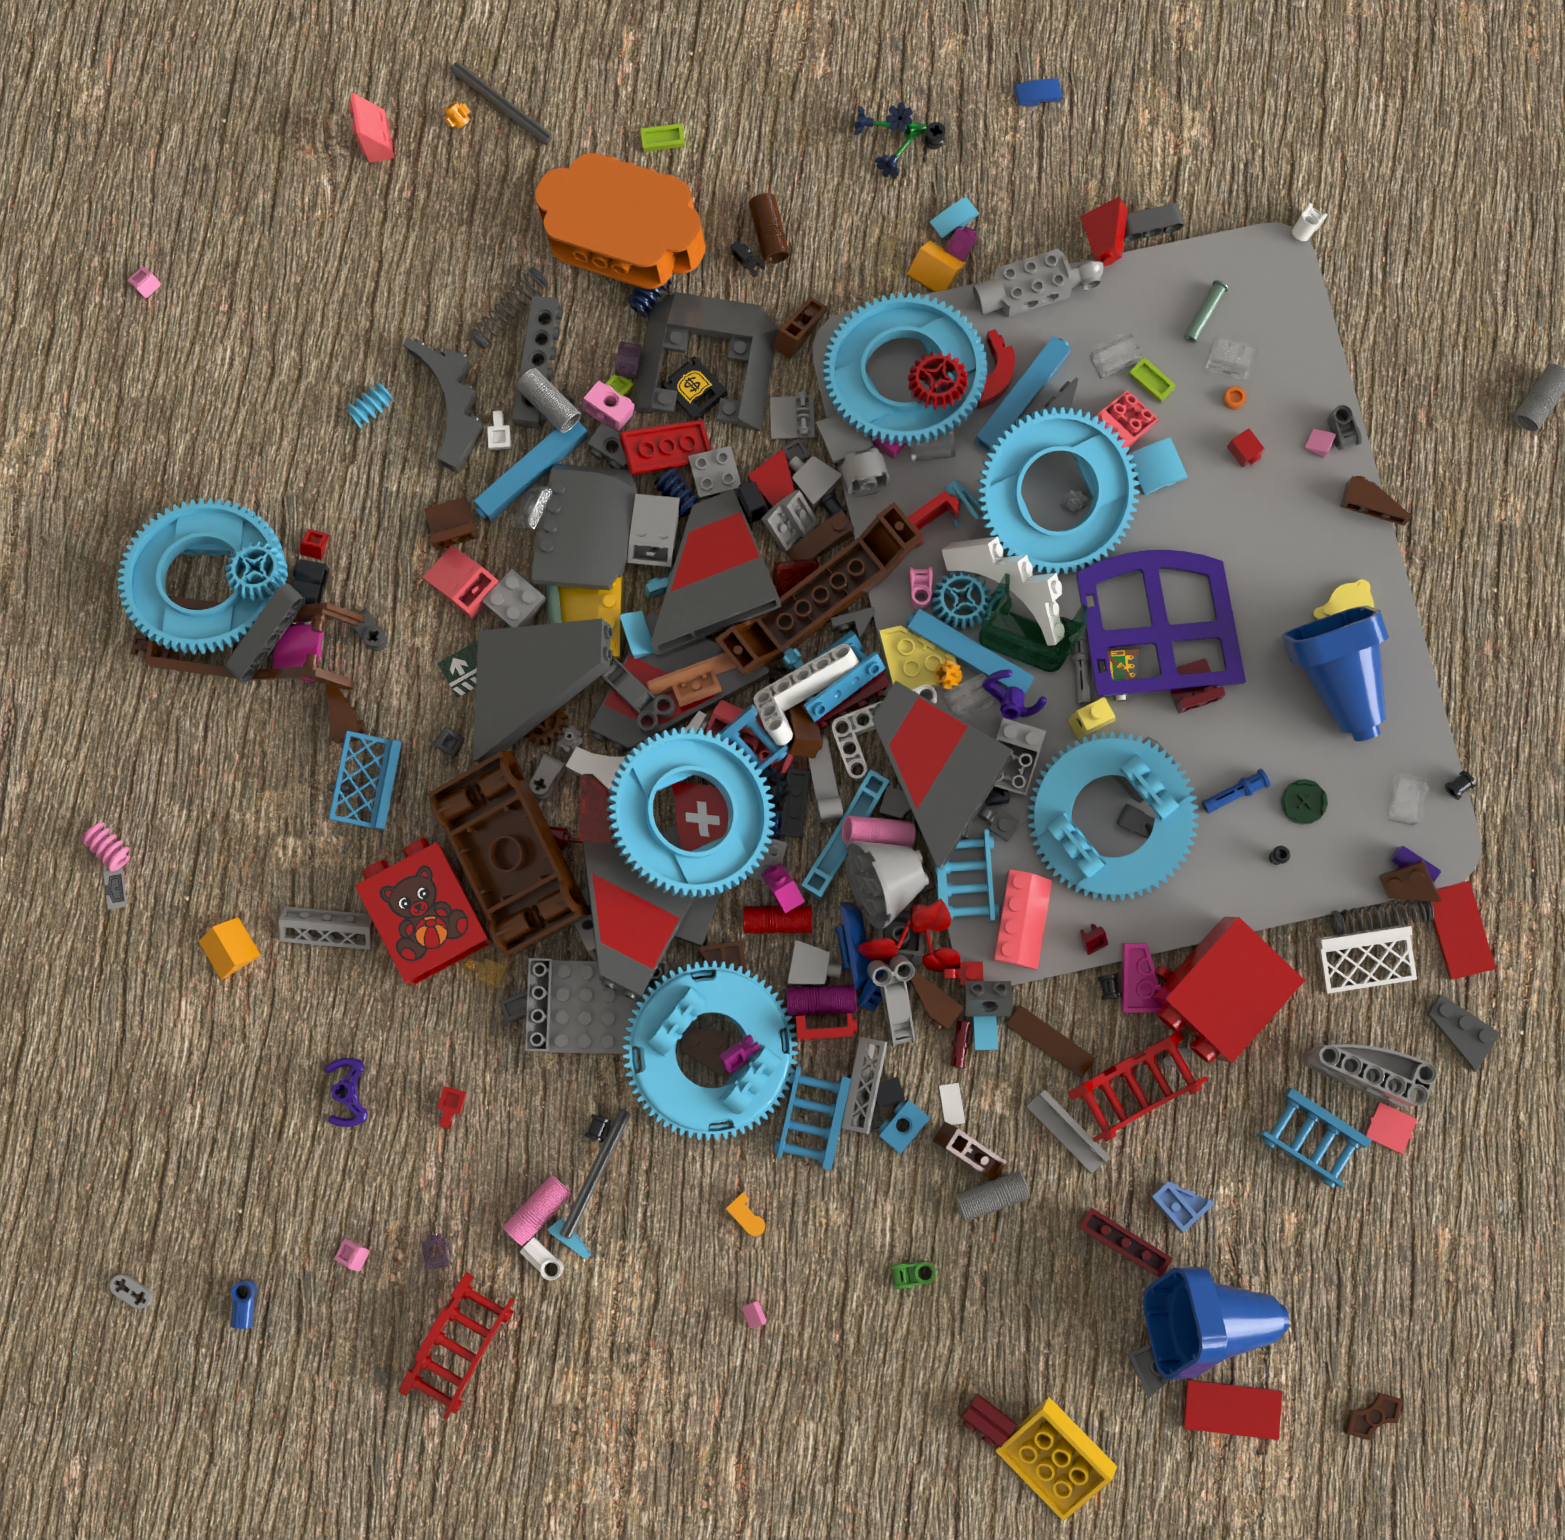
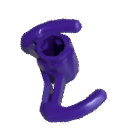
(1010, 698)
(347, 1092)

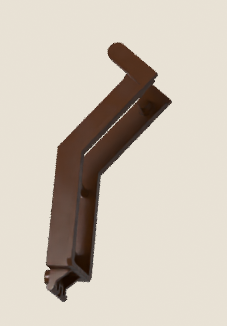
(319, 613)

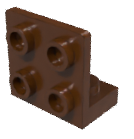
(450, 523)

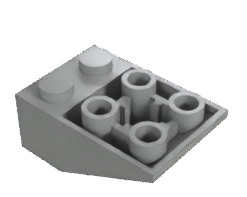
(653, 530)
(1026, 745)

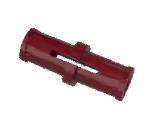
(960, 1044)

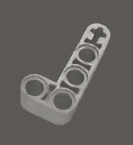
(824, 785)

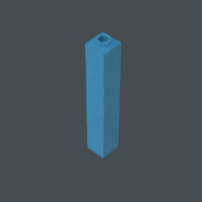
(1024, 392)
(528, 471)
(966, 650)

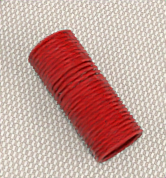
(774, 920)

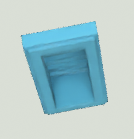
(574, 1243)

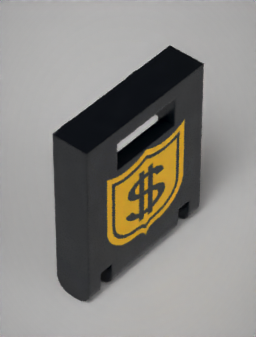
(692, 384)

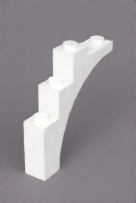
(1037, 591)
(604, 767)

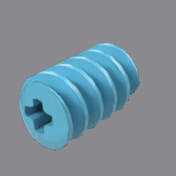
(369, 404)

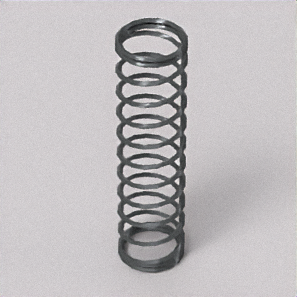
(541, 282)
(1341, 925)

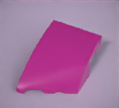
(295, 645)

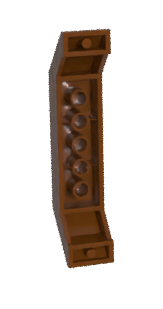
(823, 593)

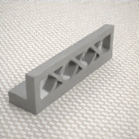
(325, 923)
(859, 1084)
(1067, 1131)

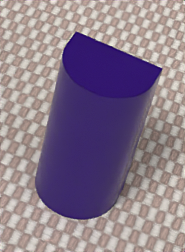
(1404, 856)

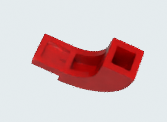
(1000, 378)

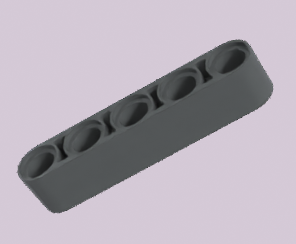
(265, 633)

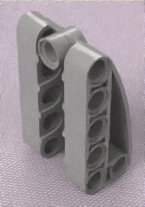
(1379, 1071)

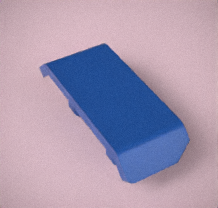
(850, 936)

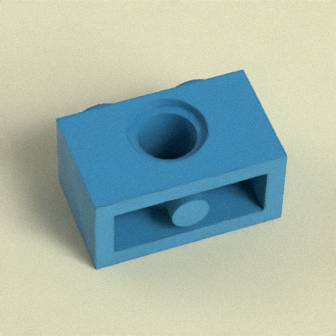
(916, 1119)

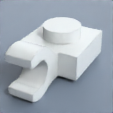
(499, 434)

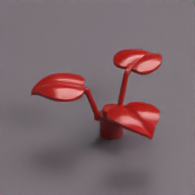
(922, 917)

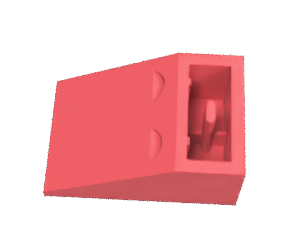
(371, 129)
(1128, 418)
(461, 581)

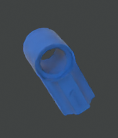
(243, 1306)

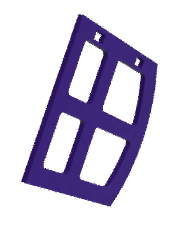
(1160, 633)

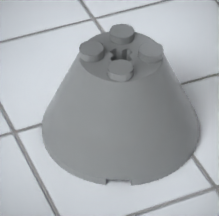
(883, 878)

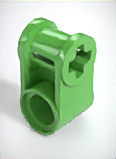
(910, 1274)

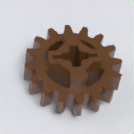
(554, 726)

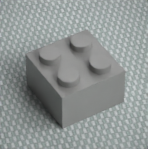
(514, 600)

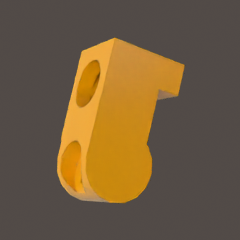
(745, 1217)

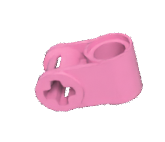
(920, 583)

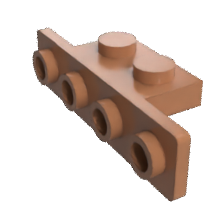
(693, 681)

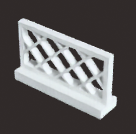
(1366, 938)

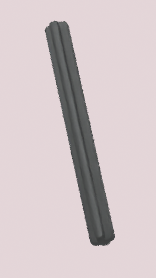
(501, 103)
(595, 1174)

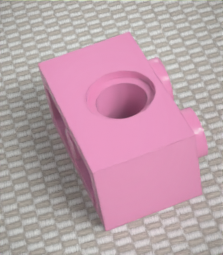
(595, 405)

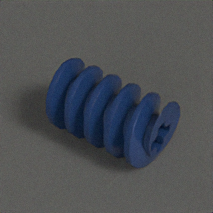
(641, 297)
(671, 487)

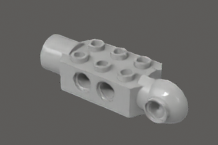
(1034, 283)

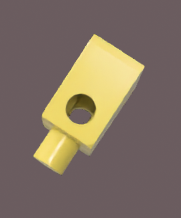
(1092, 718)

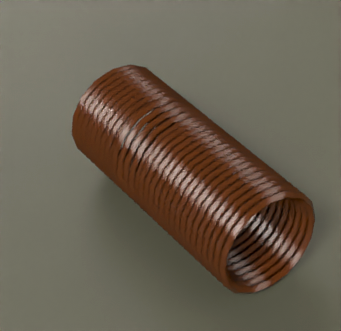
(767, 225)

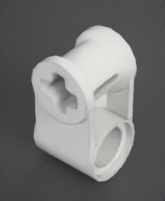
(1308, 223)

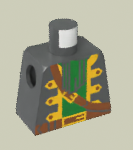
(1122, 666)

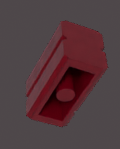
(988, 1420)

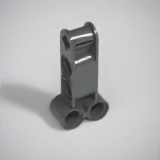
(637, 696)

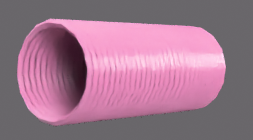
(881, 831)
(537, 1210)

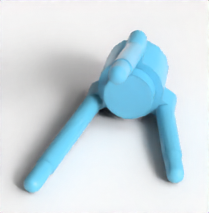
(961, 493)

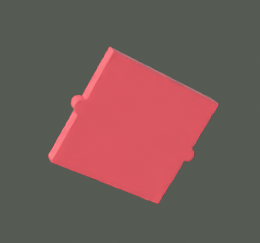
(1390, 1128)

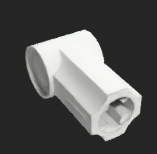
(540, 1257)

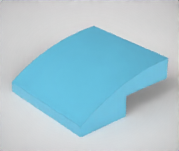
(1158, 466)

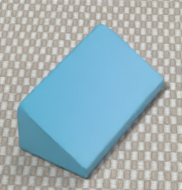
(637, 634)

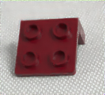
(1196, 697)

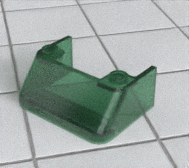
(1023, 637)

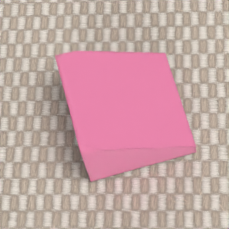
(144, 282)
(1320, 442)
(351, 1255)
(754, 1314)

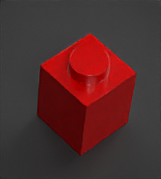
(1246, 448)

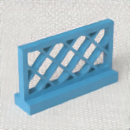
(384, 784)

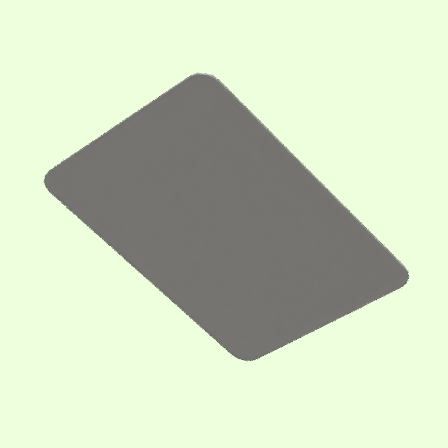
(1282, 559)

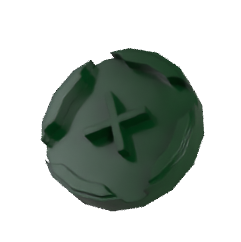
(1304, 801)

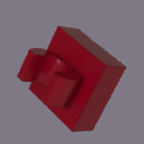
(1094, 940)

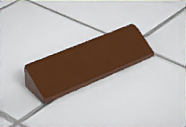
(1050, 1041)

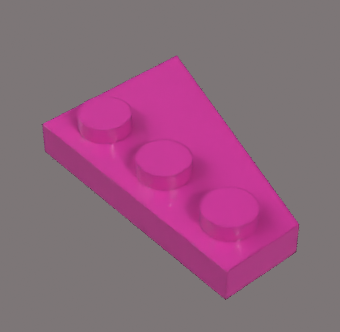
(1138, 980)

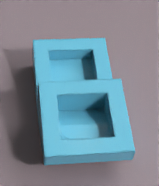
(953, 217)
(985, 1033)

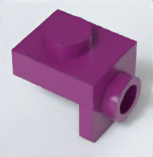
(962, 242)

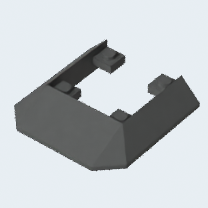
(751, 343)

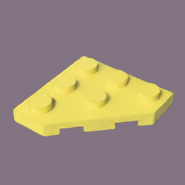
(911, 658)

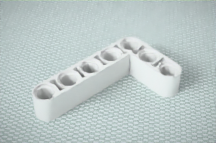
(798, 686)
(855, 729)

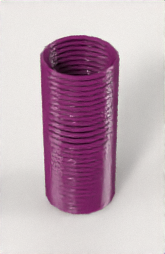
(821, 999)

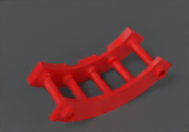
(1125, 1070)
(437, 1337)

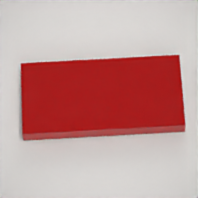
(663, 446)
(1461, 932)
(1232, 1409)

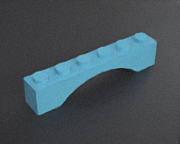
(834, 852)

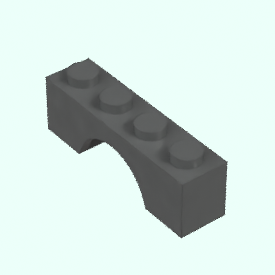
(897, 806)

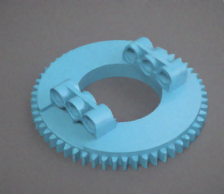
(892, 319)
(1102, 468)
(191, 530)
(671, 760)
(1156, 783)

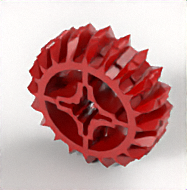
(926, 371)

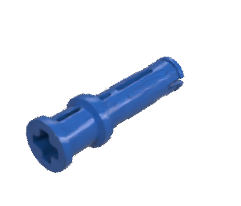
(1245, 787)

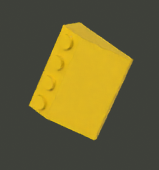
(590, 604)
(1057, 1459)

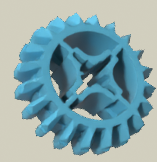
(253, 583)
(954, 594)

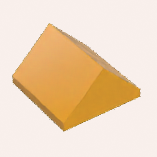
(935, 267)
(229, 947)

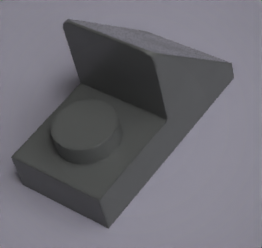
(859, 619)

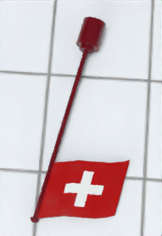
(699, 817)

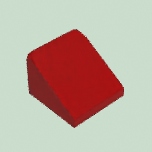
(314, 544)

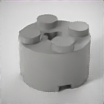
(865, 472)

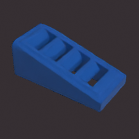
(871, 991)

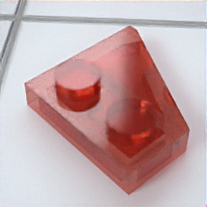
(790, 573)

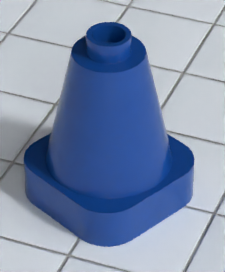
(1345, 666)
(1205, 1322)

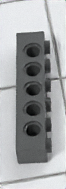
(540, 309)

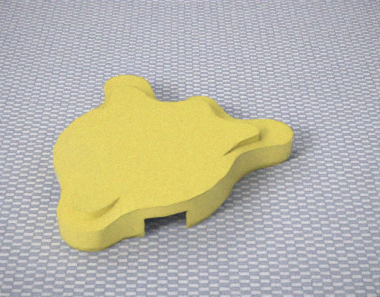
(1346, 597)

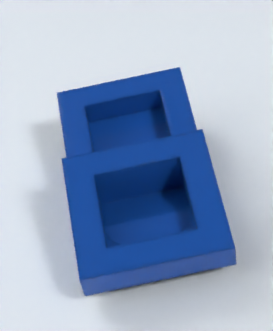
(1038, 91)

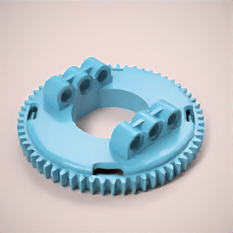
(668, 1014)

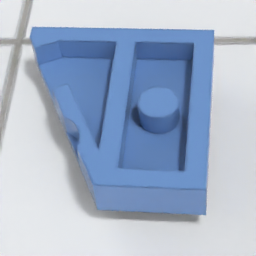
(1180, 1205)

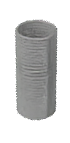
(1542, 398)
(551, 401)
(986, 1198)

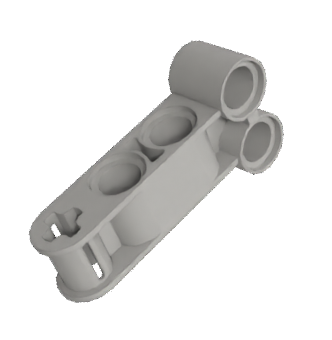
(895, 997)

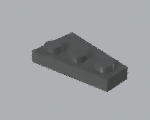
(1466, 1032)
(1146, 1370)

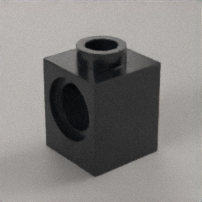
(889, 1092)

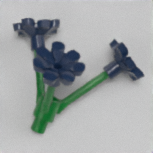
(898, 120)

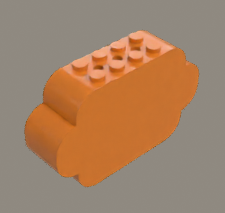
(621, 220)

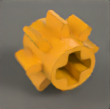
(456, 114)
(948, 674)

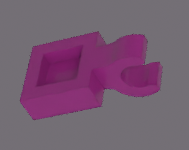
(737, 1055)

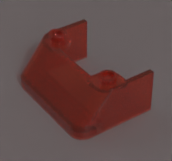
(593, 813)

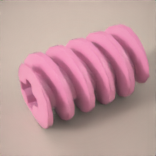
(105, 847)

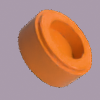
(1234, 397)

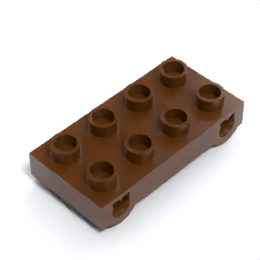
(508, 853)

